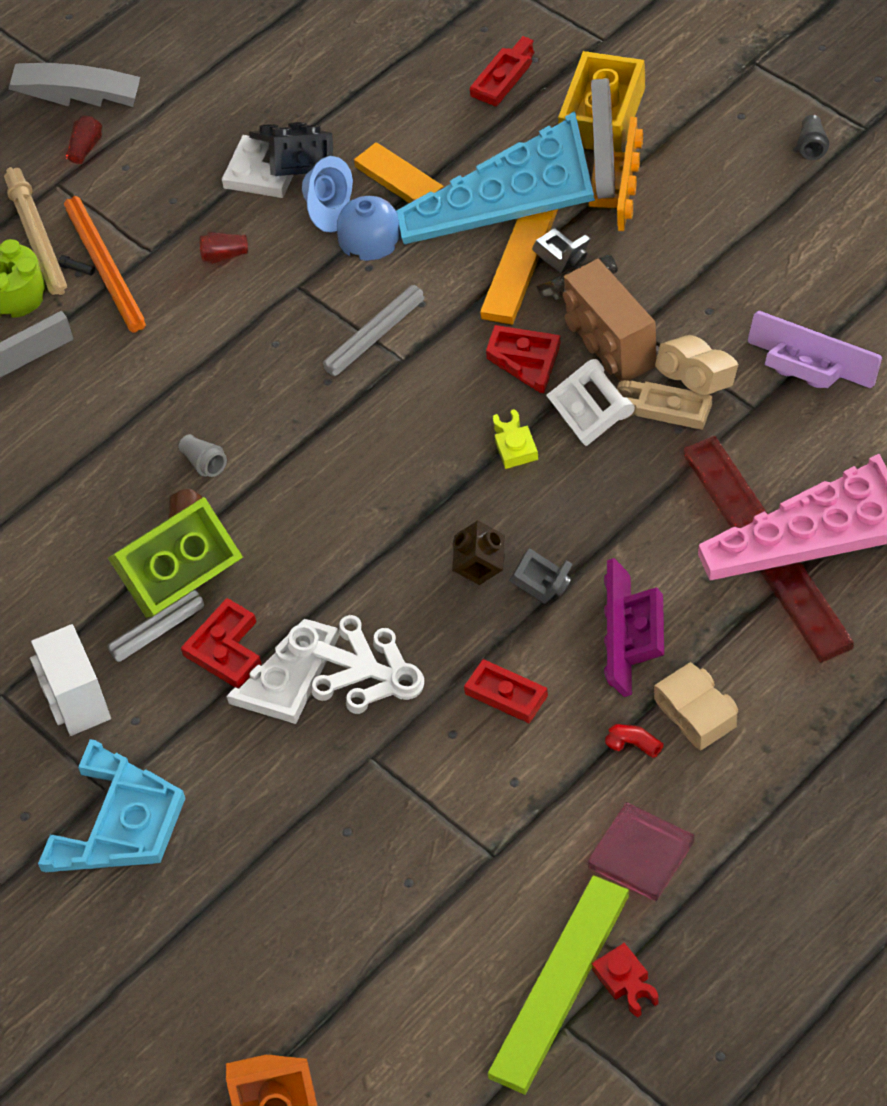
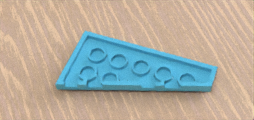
(514, 184)

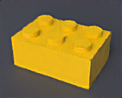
(626, 88)

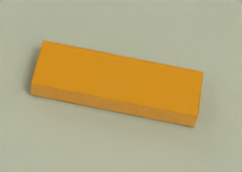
(395, 173)

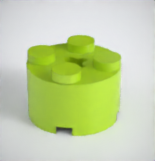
(19, 280)

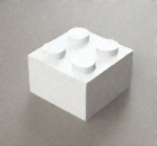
(69, 680)

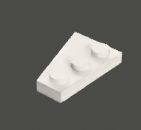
(284, 680)

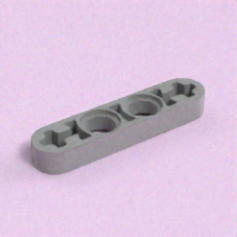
(603, 138)

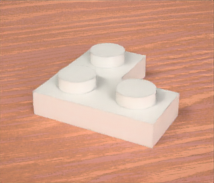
(251, 171)

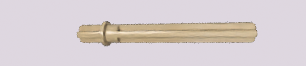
(20, 193)

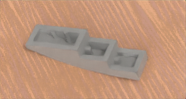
(67, 81)

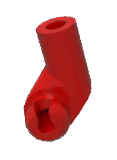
(635, 735)

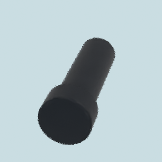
(65, 262)

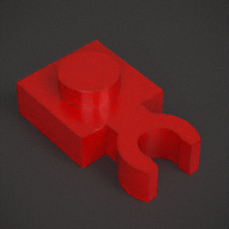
(624, 974)

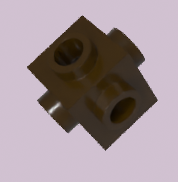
(478, 552)

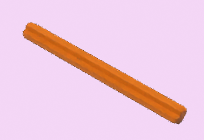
(105, 264)

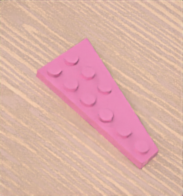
(809, 526)

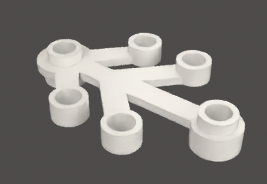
(359, 666)

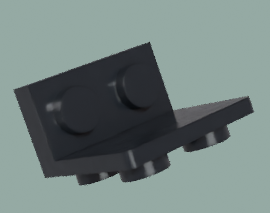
(294, 147)

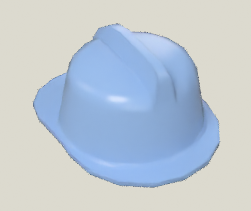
(327, 191)

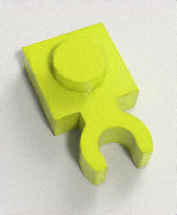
(514, 442)

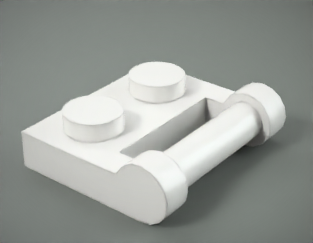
(581, 409)

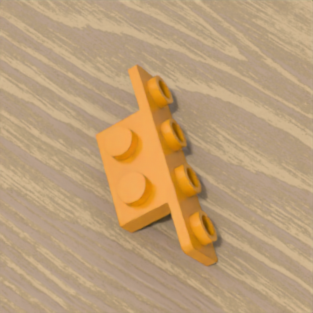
(625, 183)

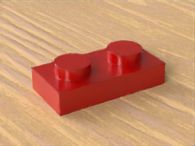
(506, 691)

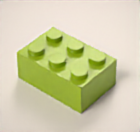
(175, 557)

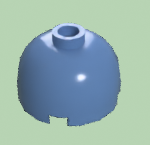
(368, 228)

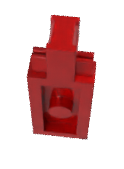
(503, 72)

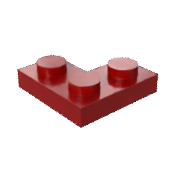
(217, 645)

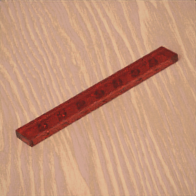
(789, 582)

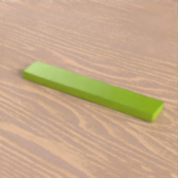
(558, 985)

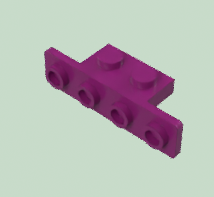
(633, 627)

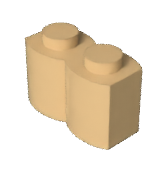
(696, 364)
(696, 705)

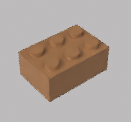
(610, 321)

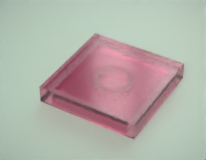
(641, 851)

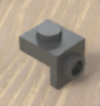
(560, 251)
(540, 576)

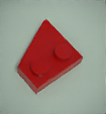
(524, 354)

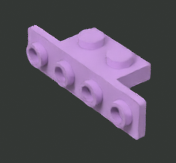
(811, 354)

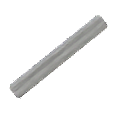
(373, 330)

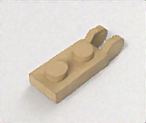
(667, 403)

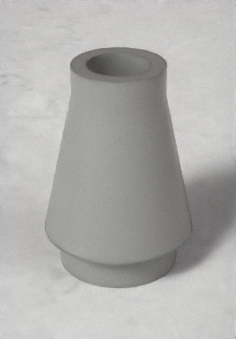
(204, 456)

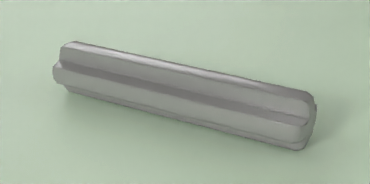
(155, 626)

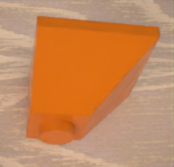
(270, 1082)

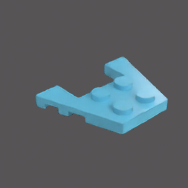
(131, 823)

